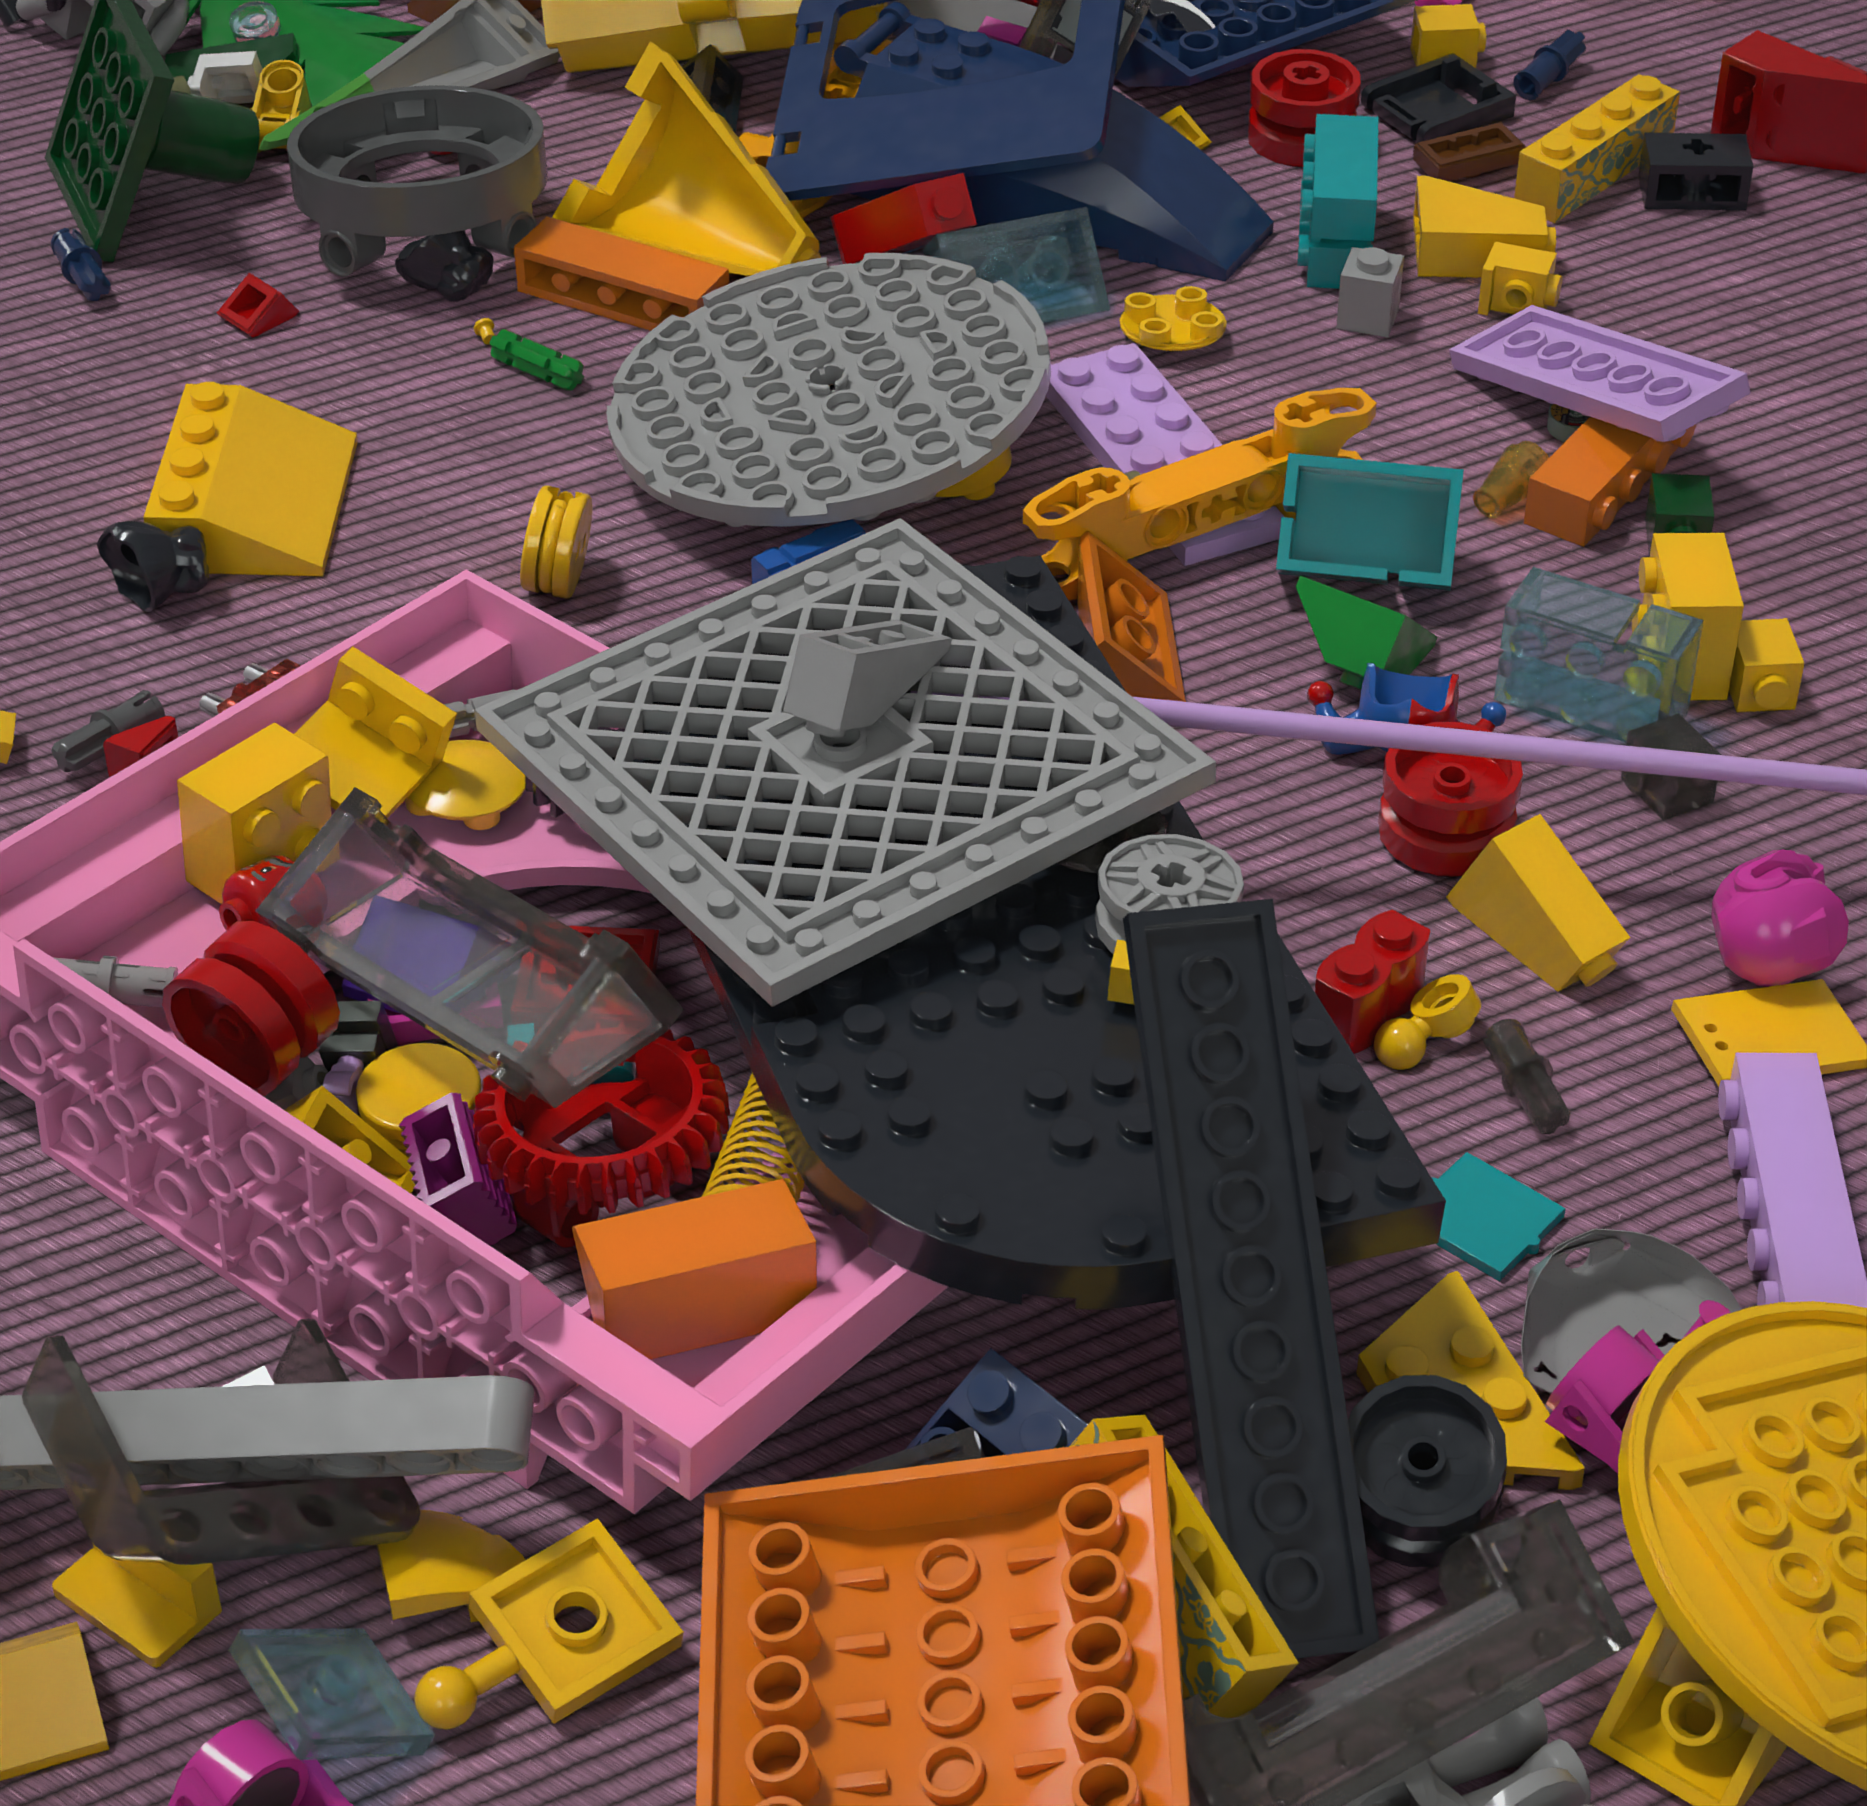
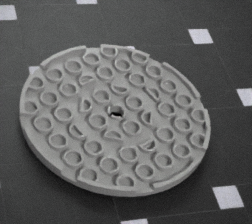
(738, 407)

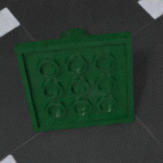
(129, 120)

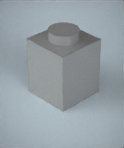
(1370, 291)

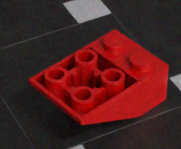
(1792, 105)

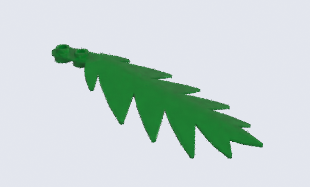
(329, 40)

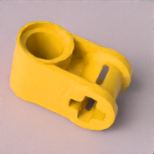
(280, 96)

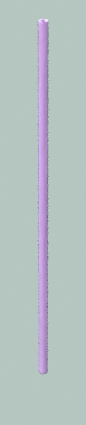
(1503, 746)

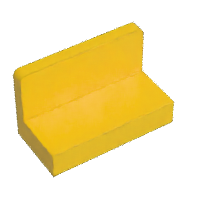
(141, 1604)

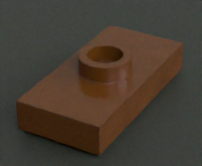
(1468, 152)

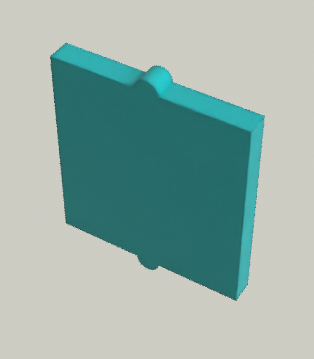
(1492, 1216)

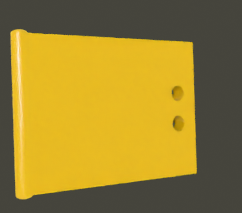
(1771, 1020)

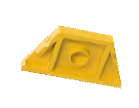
(1455, 1339)

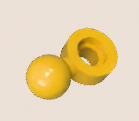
(1439, 1010)

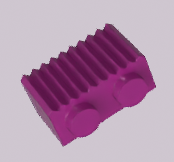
(450, 1173)

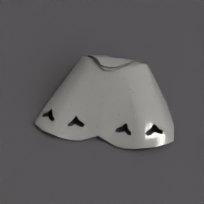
(1638, 1288)

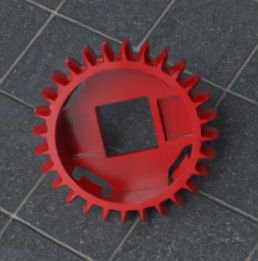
(659, 1120)

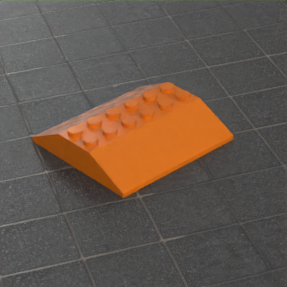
(946, 1636)

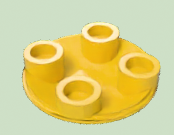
(1172, 320)
(469, 785)

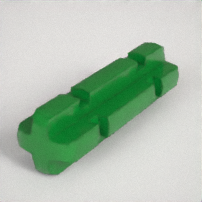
(537, 359)

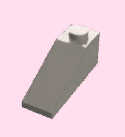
(858, 673)

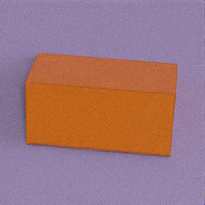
(1128, 622)
(698, 1268)

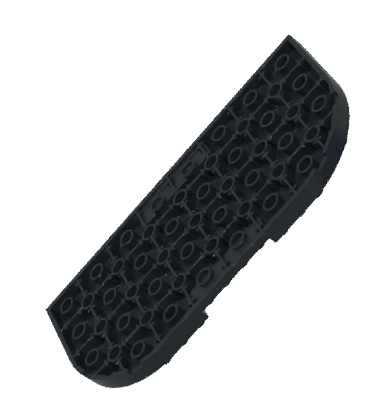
(995, 1105)

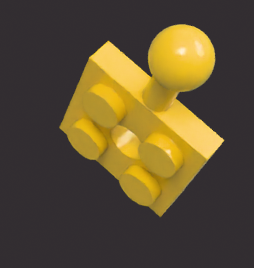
(557, 1665)

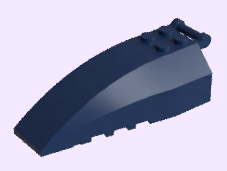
(1144, 191)

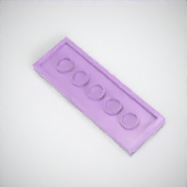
(1601, 372)
(1141, 424)

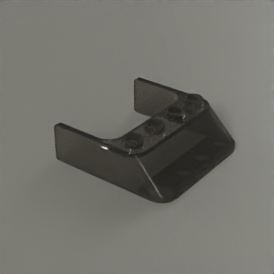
(214, 1519)

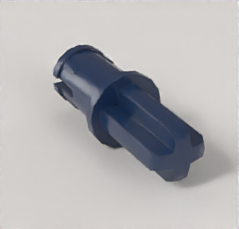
(1549, 64)
(80, 263)

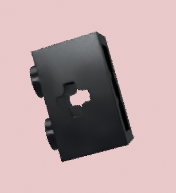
(1695, 171)

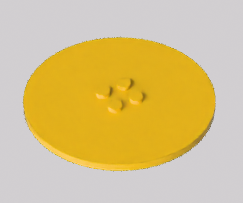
(1754, 1516)

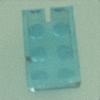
(1568, 664)

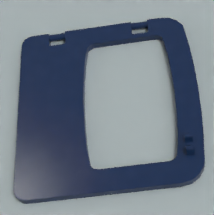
(940, 132)

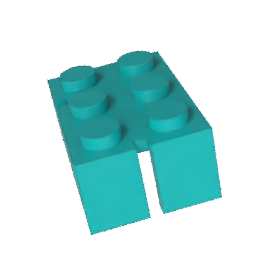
(1337, 195)
(1369, 521)

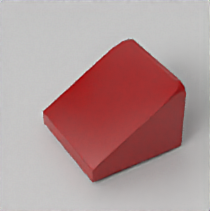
(256, 307)
(138, 742)

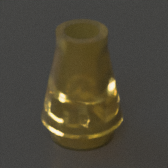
(1509, 478)

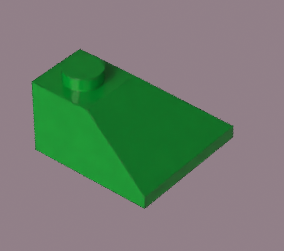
(1362, 632)

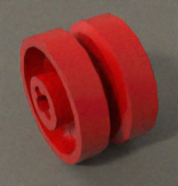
(1289, 93)
(1445, 806)
(252, 1005)

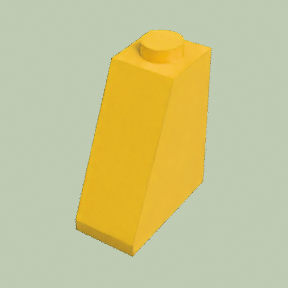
(1461, 223)
(1540, 906)

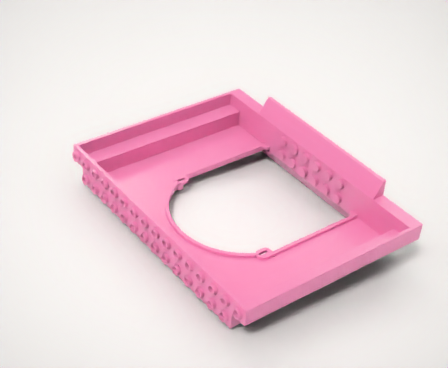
(300, 1215)

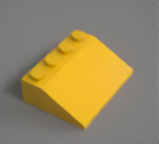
(253, 481)

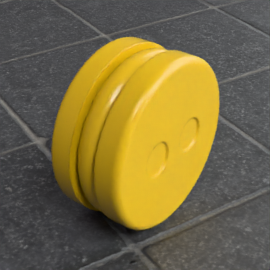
(556, 542)
(409, 1080)

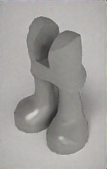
(1506, 1743)

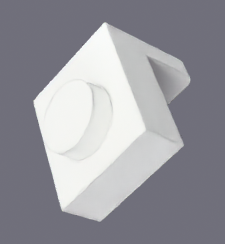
(227, 76)

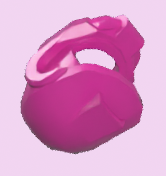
(1778, 919)

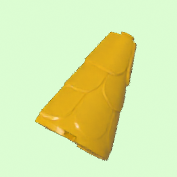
(689, 183)

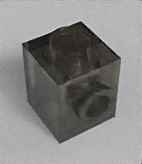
(1663, 793)

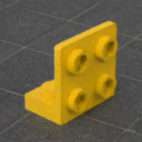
(377, 732)

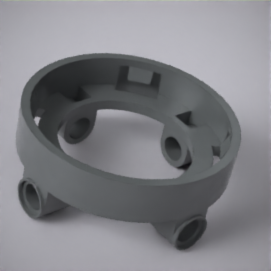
(498, 161)

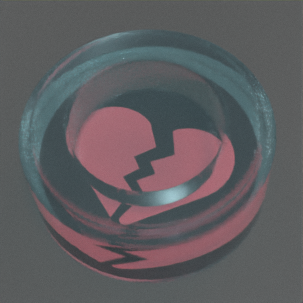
(254, 21)

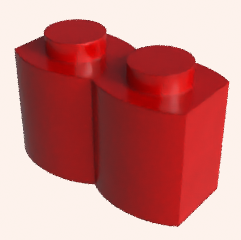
(1374, 976)

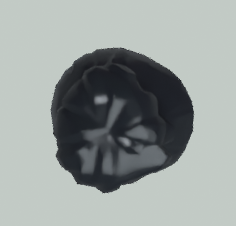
(446, 264)
(154, 562)

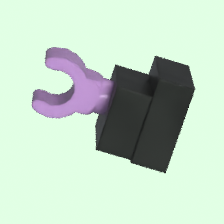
(359, 1039)

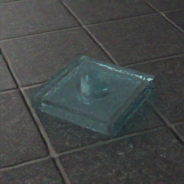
(330, 1693)

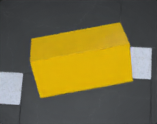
(47, 1702)

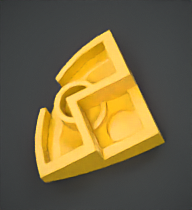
(442, 1564)

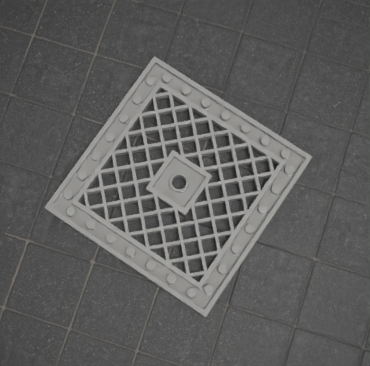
(796, 944)

